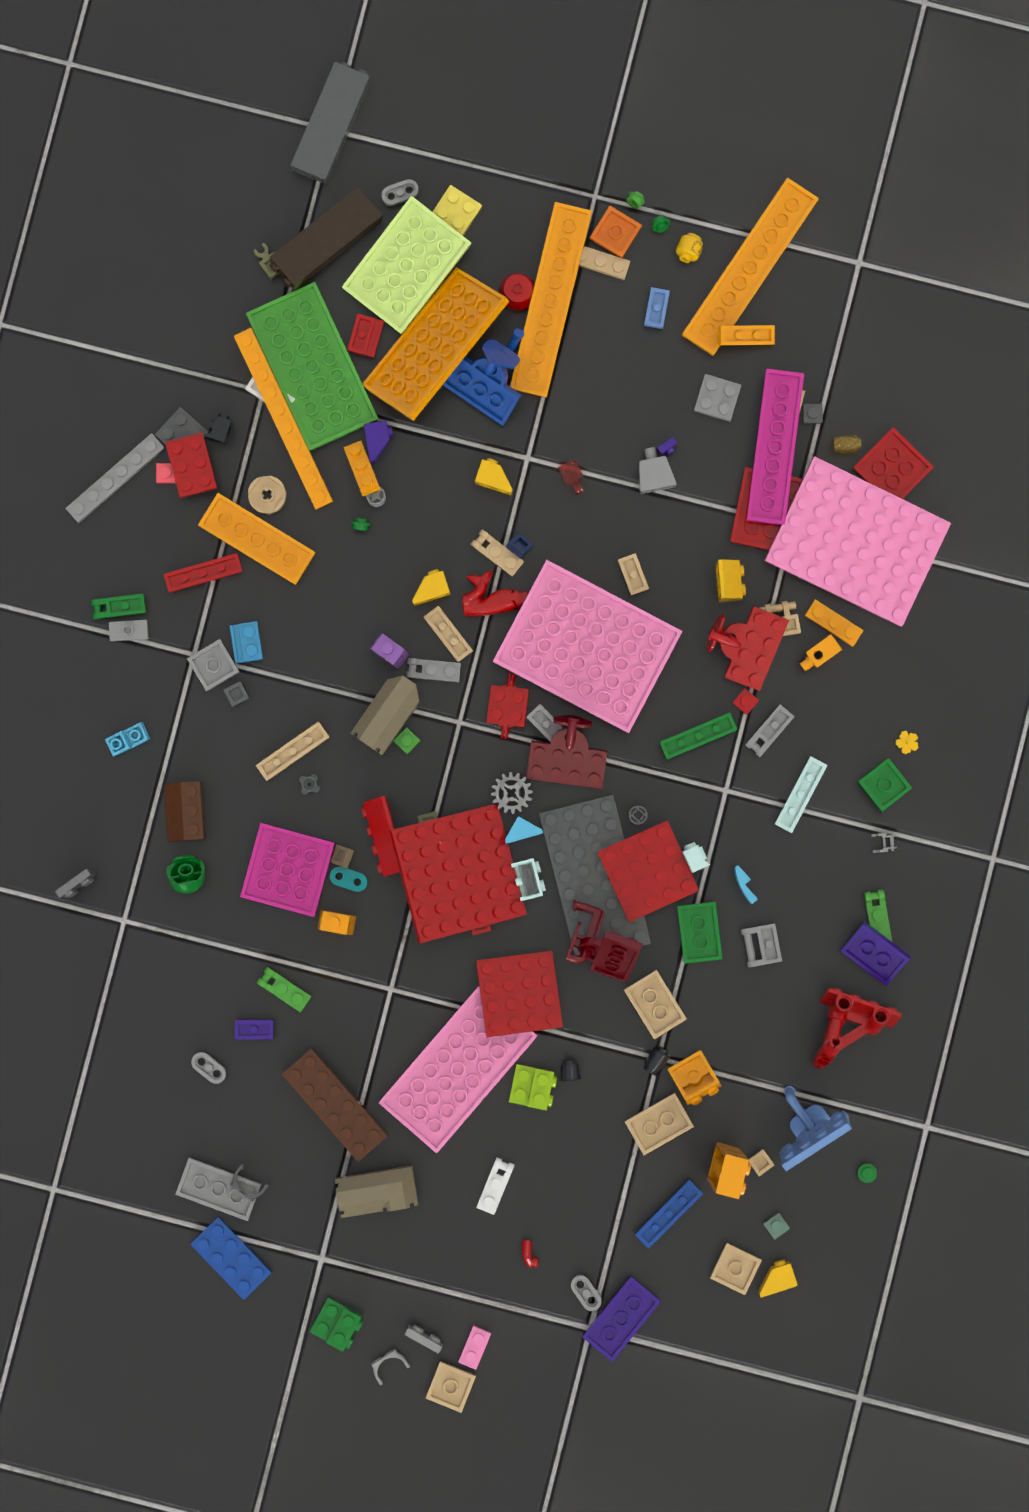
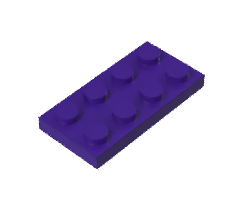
(621, 1318)

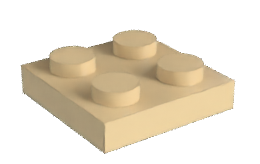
(735, 1268)
(450, 1386)

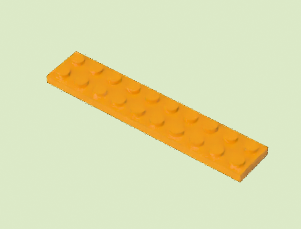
(750, 265)
(551, 299)

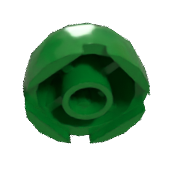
(186, 874)

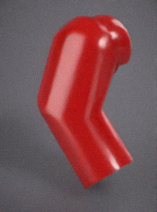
(527, 1254)

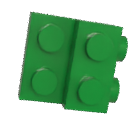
(337, 1324)

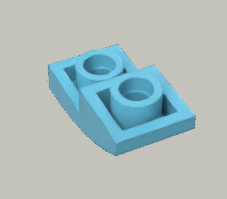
(127, 739)

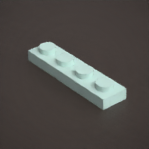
(800, 794)

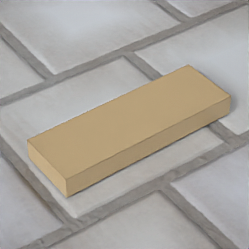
(448, 634)

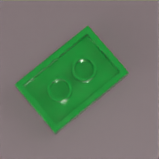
(699, 932)

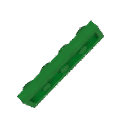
(698, 736)

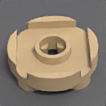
(265, 484)

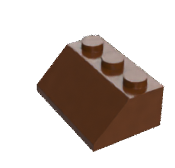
(185, 811)

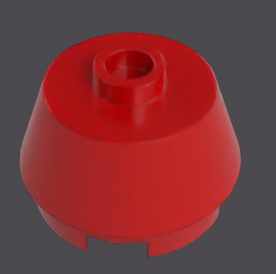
(518, 290)

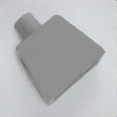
(655, 473)

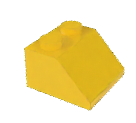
(729, 580)

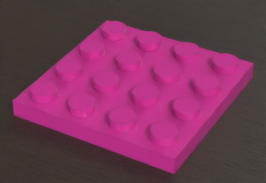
(287, 870)

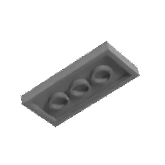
(213, 1189)

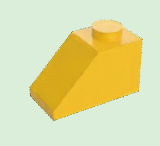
(492, 477)
(431, 588)
(778, 1278)

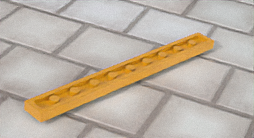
(283, 418)

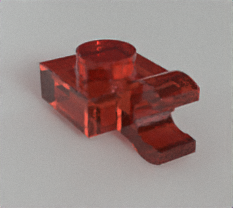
(571, 475)

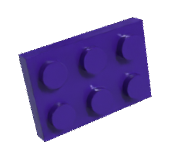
(875, 953)

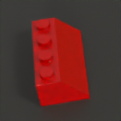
(379, 825)

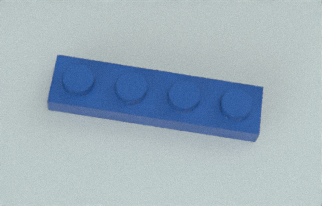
(668, 1214)

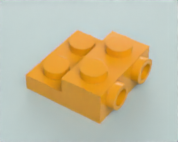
(694, 1078)

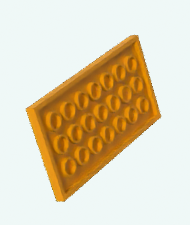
(435, 343)

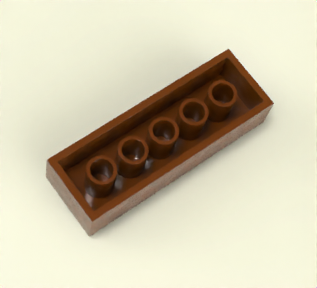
(335, 1104)

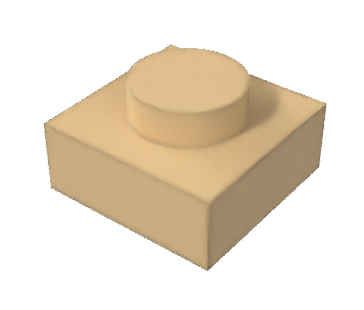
(761, 1162)

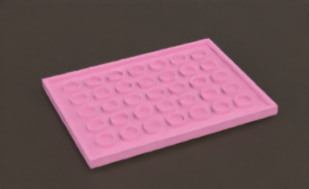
(857, 541)
(587, 646)

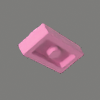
(474, 1347)

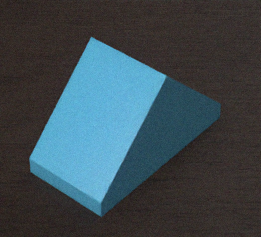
(521, 830)

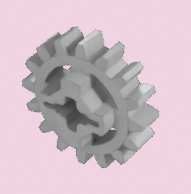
(506, 799)

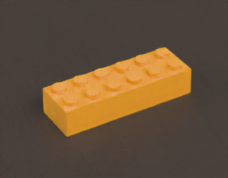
(728, 1171)

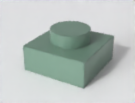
(776, 1225)

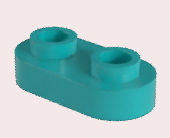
(348, 879)

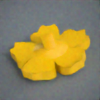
(907, 742)

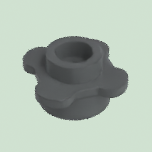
(304, 783)

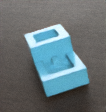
(742, 879)

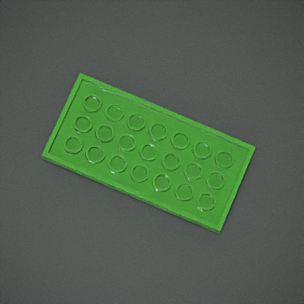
(312, 366)

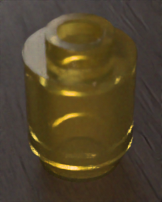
(847, 444)

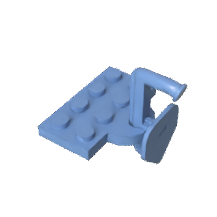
(813, 1130)

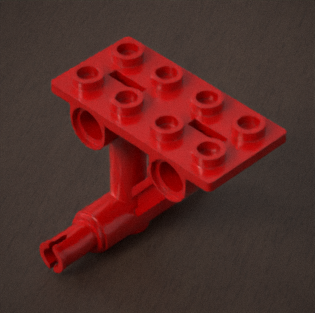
(853, 1009)

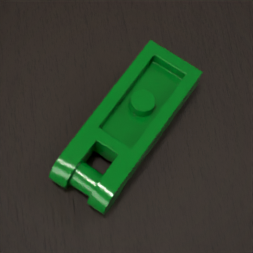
(119, 606)

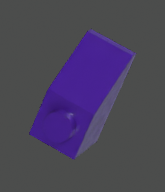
(377, 439)

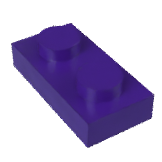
(254, 1029)

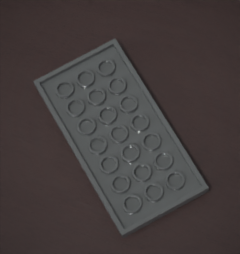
(573, 840)

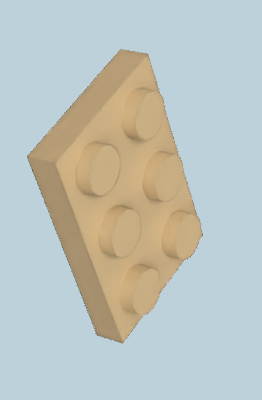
(655, 1004)
(659, 1123)

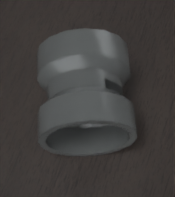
(637, 815)

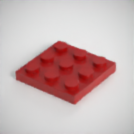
(893, 465)

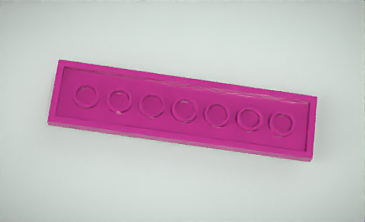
(775, 447)

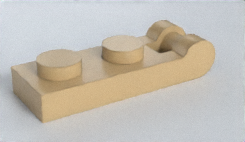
(497, 553)

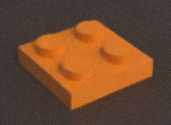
(615, 232)

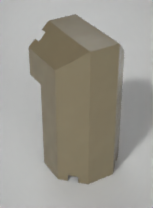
(387, 713)
(376, 1191)

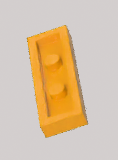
(746, 335)
(361, 468)
(833, 623)

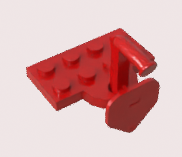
(752, 646)

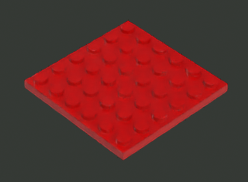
(457, 873)

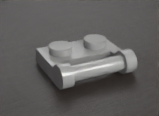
(767, 942)

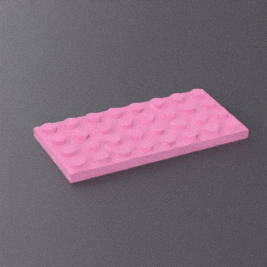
(453, 1075)

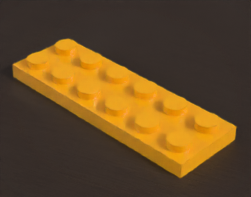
(256, 539)

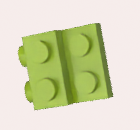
(532, 1087)

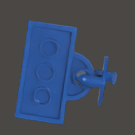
(483, 386)

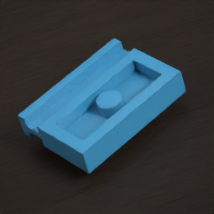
(246, 642)

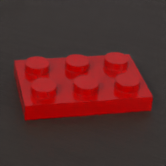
(191, 465)

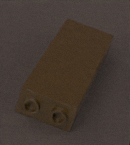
(325, 239)

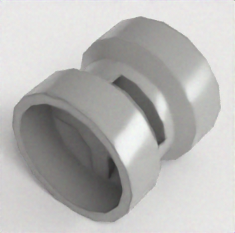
(376, 498)

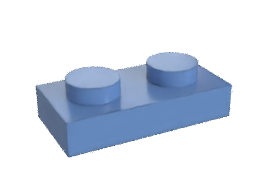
(656, 308)

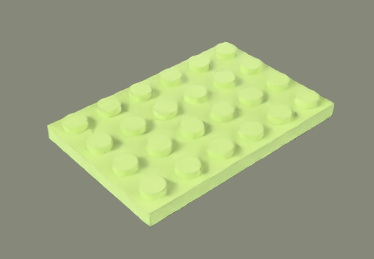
(406, 265)

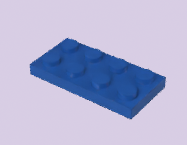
(231, 1258)

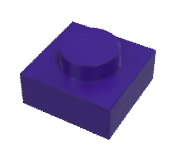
(668, 447)

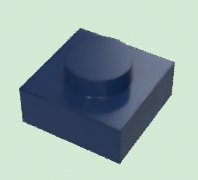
(519, 545)

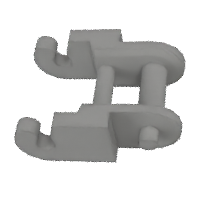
(883, 836)

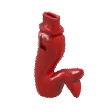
(497, 602)

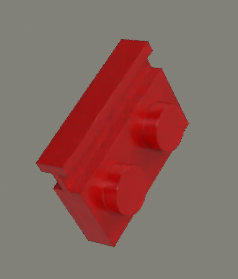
(365, 336)

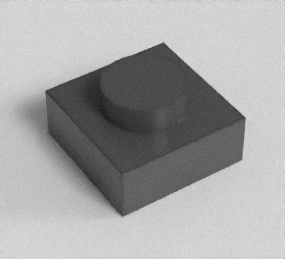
(812, 414)
(236, 694)

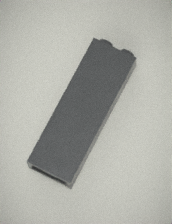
(331, 122)

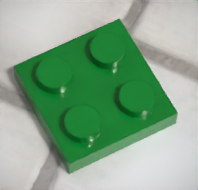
(884, 784)

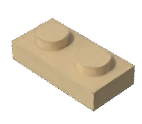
(633, 574)

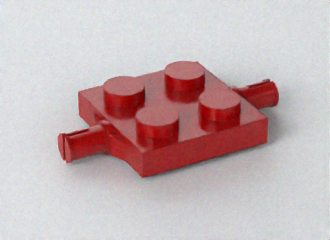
(507, 706)

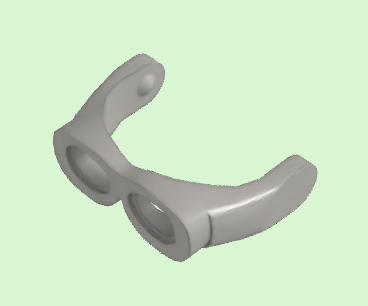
(391, 1354)

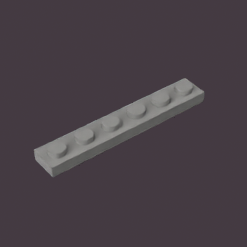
(115, 478)

